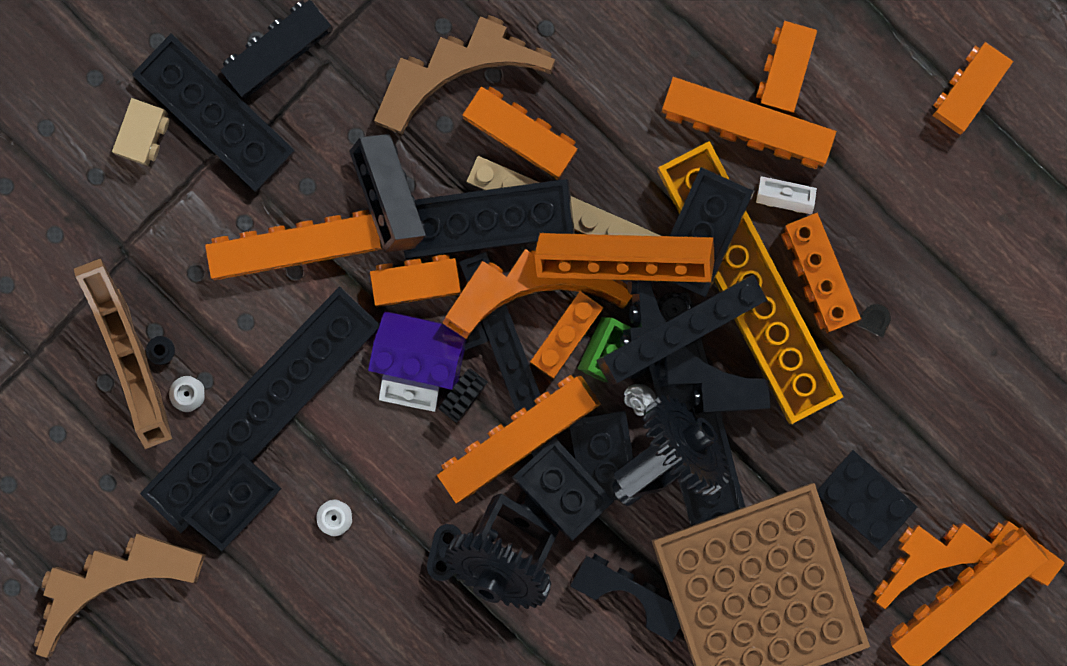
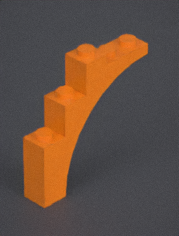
(492, 289)
(962, 546)

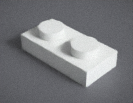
(786, 195)
(409, 393)

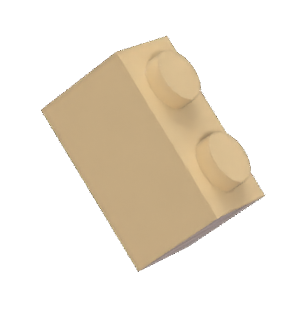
(141, 132)

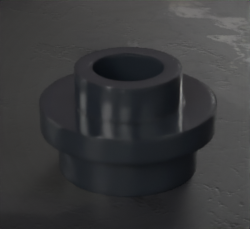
(169, 350)

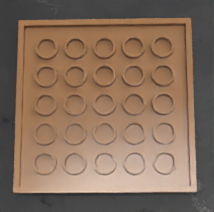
(762, 586)

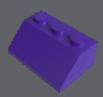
(417, 350)

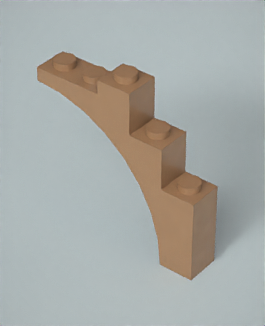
(486, 49)
(126, 352)
(73, 591)

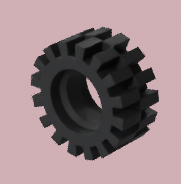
(463, 395)

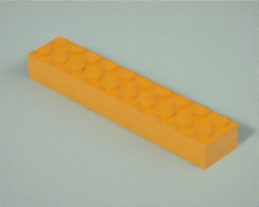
(775, 327)

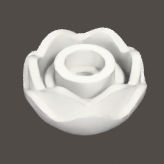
(196, 393)
(639, 397)
(343, 520)

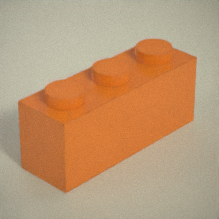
(786, 67)
(971, 87)
(415, 281)
(566, 335)

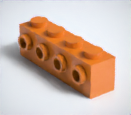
(519, 132)
(821, 273)

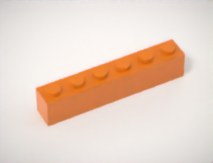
(748, 122)
(293, 246)
(625, 257)
(518, 439)
(968, 597)

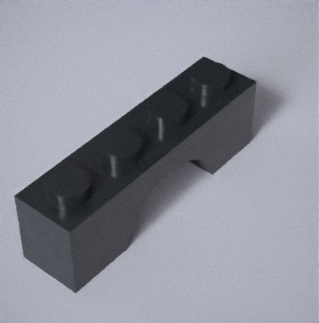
(597, 579)

